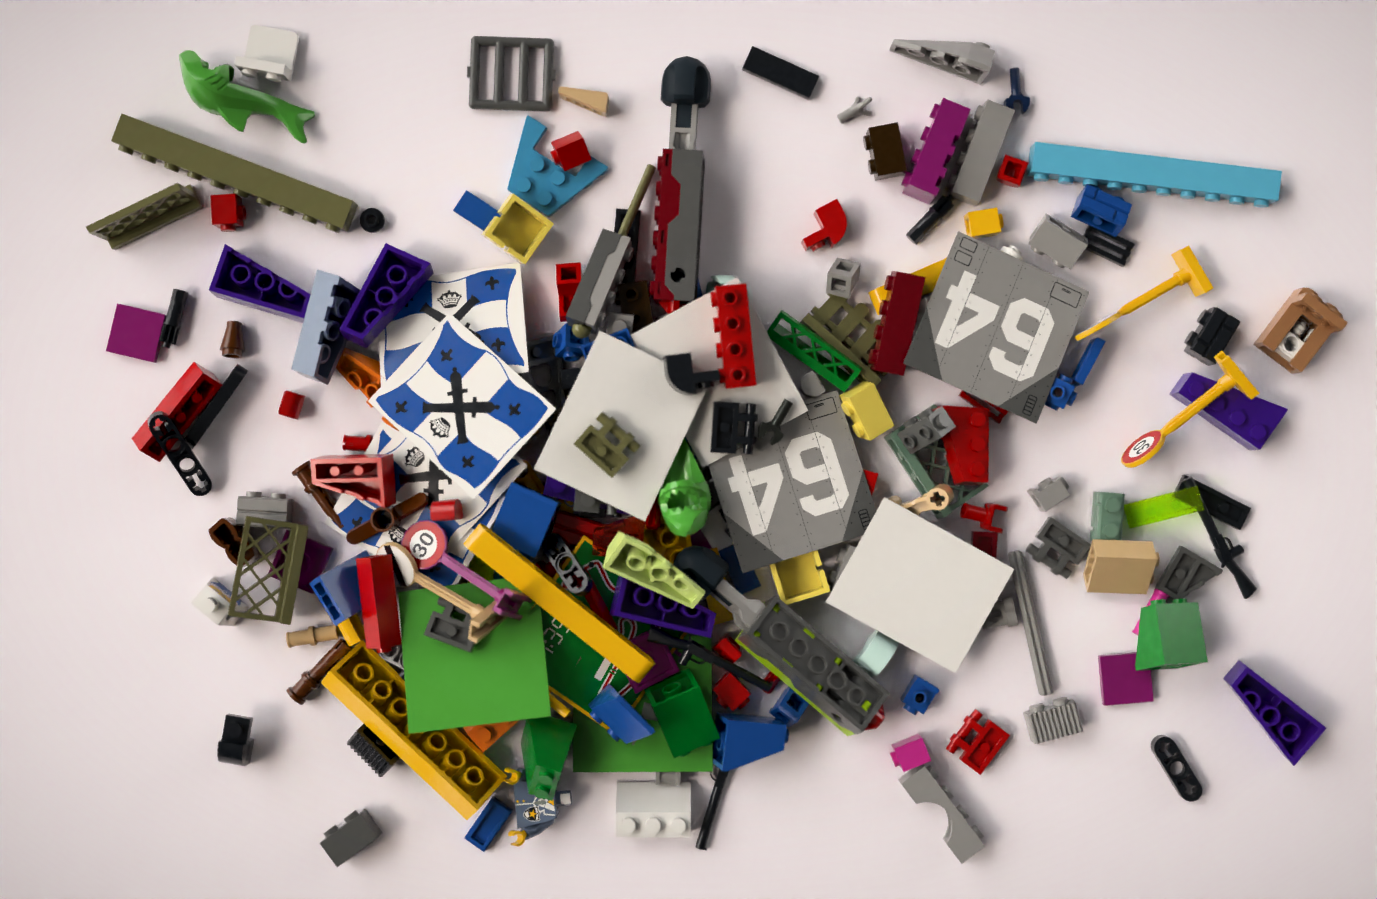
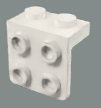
(269, 54)

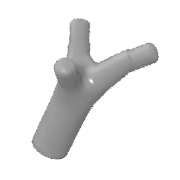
(855, 110)

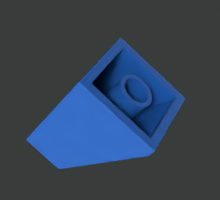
(525, 519)
(746, 739)

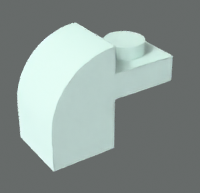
(876, 653)

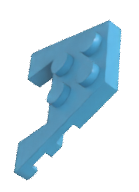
(540, 180)

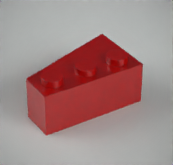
(968, 445)
(362, 476)

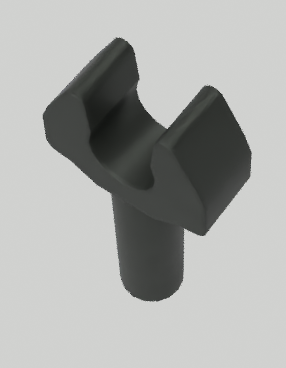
(775, 423)

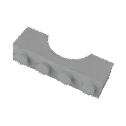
(960, 836)

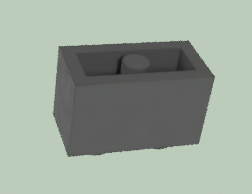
(350, 837)

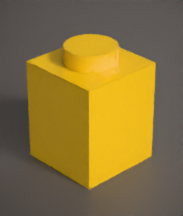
(983, 223)

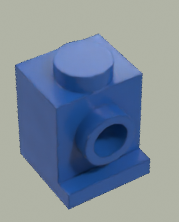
(916, 686)
(789, 714)

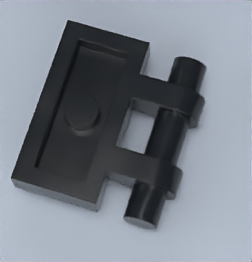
(725, 427)

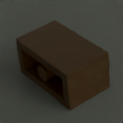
(885, 151)

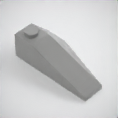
(961, 59)

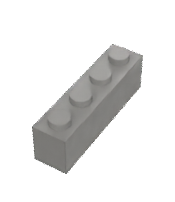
(981, 152)

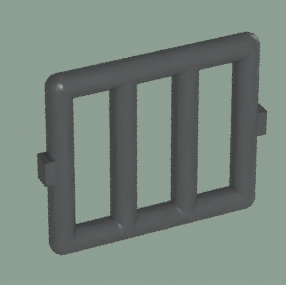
(500, 43)

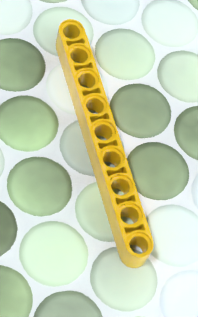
(559, 603)

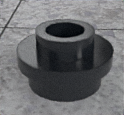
(379, 223)

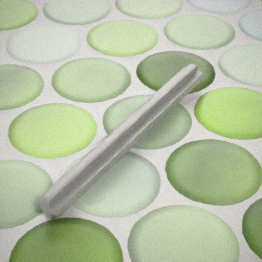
(1030, 623)

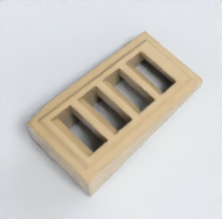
(587, 99)

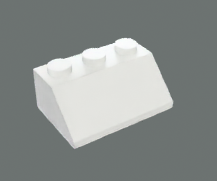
(653, 809)

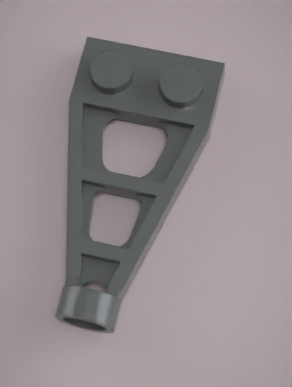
(542, 352)

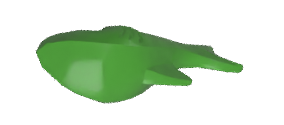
(236, 103)
(684, 495)

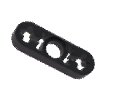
(576, 569)
(1186, 770)

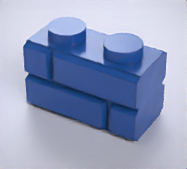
(1101, 210)

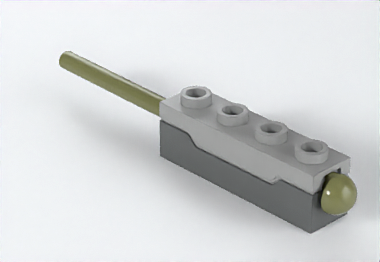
(605, 270)

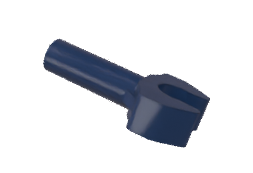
(1016, 95)

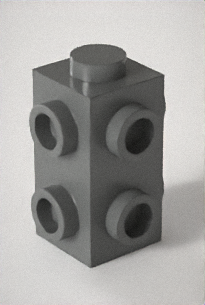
(925, 430)

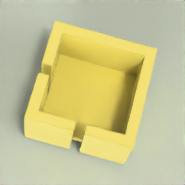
(518, 228)
(799, 578)

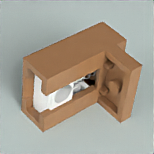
(1311, 313)

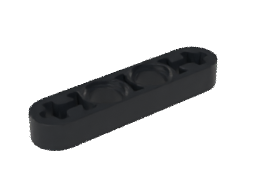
(215, 405)
(179, 454)

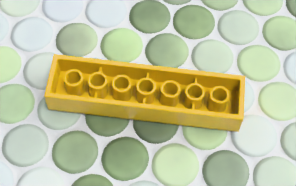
(439, 757)

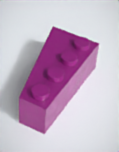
(935, 151)

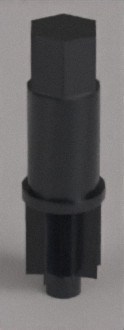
(930, 219)
(173, 318)

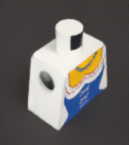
(214, 603)

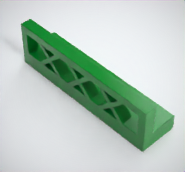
(809, 355)

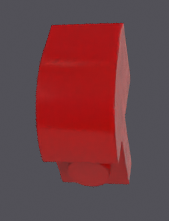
(832, 224)
(567, 280)

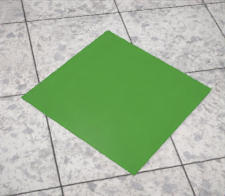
(459, 688)
(598, 752)

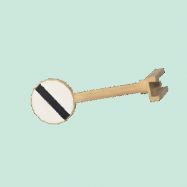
(407, 573)

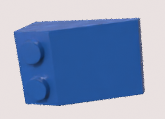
(619, 716)

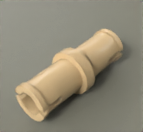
(312, 636)

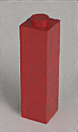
(379, 602)

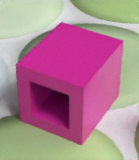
(909, 753)

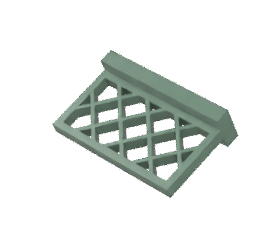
(922, 477)

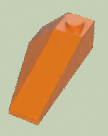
(362, 374)

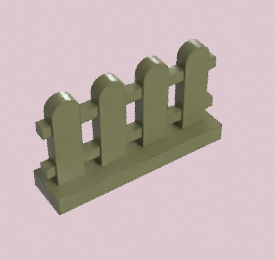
(842, 330)

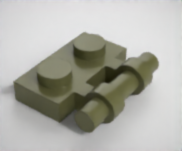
(601, 450)

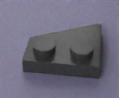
(1186, 573)

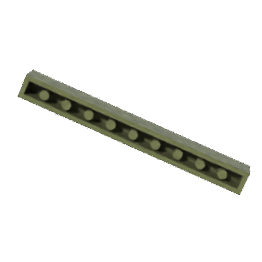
(233, 172)

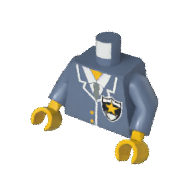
(532, 813)

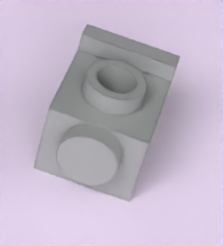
(842, 277)
(1049, 493)

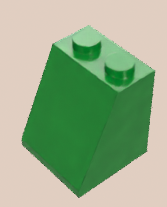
(1170, 636)
(682, 713)
(545, 752)

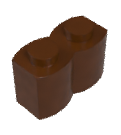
(228, 536)

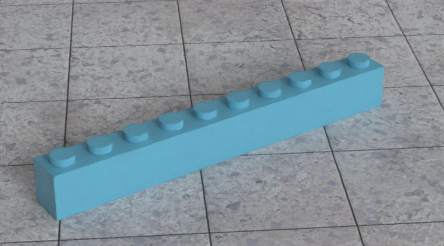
(1154, 173)

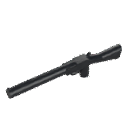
(1221, 549)
(694, 648)
(711, 809)

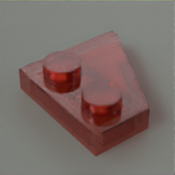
(604, 534)

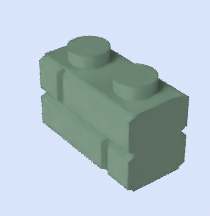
(1107, 516)

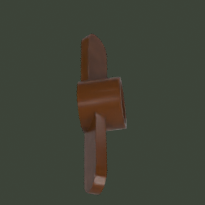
(397, 513)

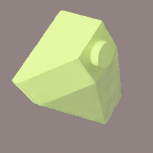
(650, 569)

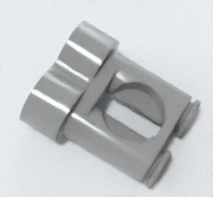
(1008, 614)

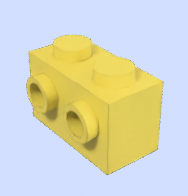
(866, 411)

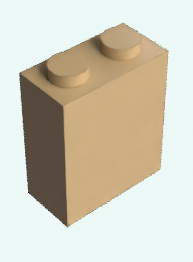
(1120, 566)

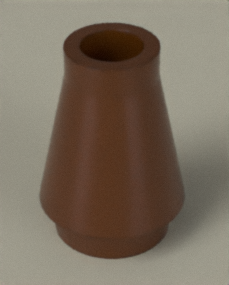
(233, 342)

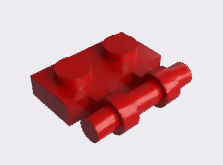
(982, 747)

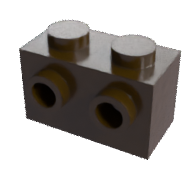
(635, 300)

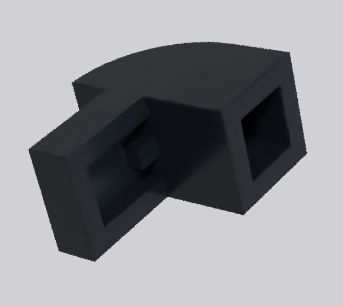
(680, 374)
(236, 742)

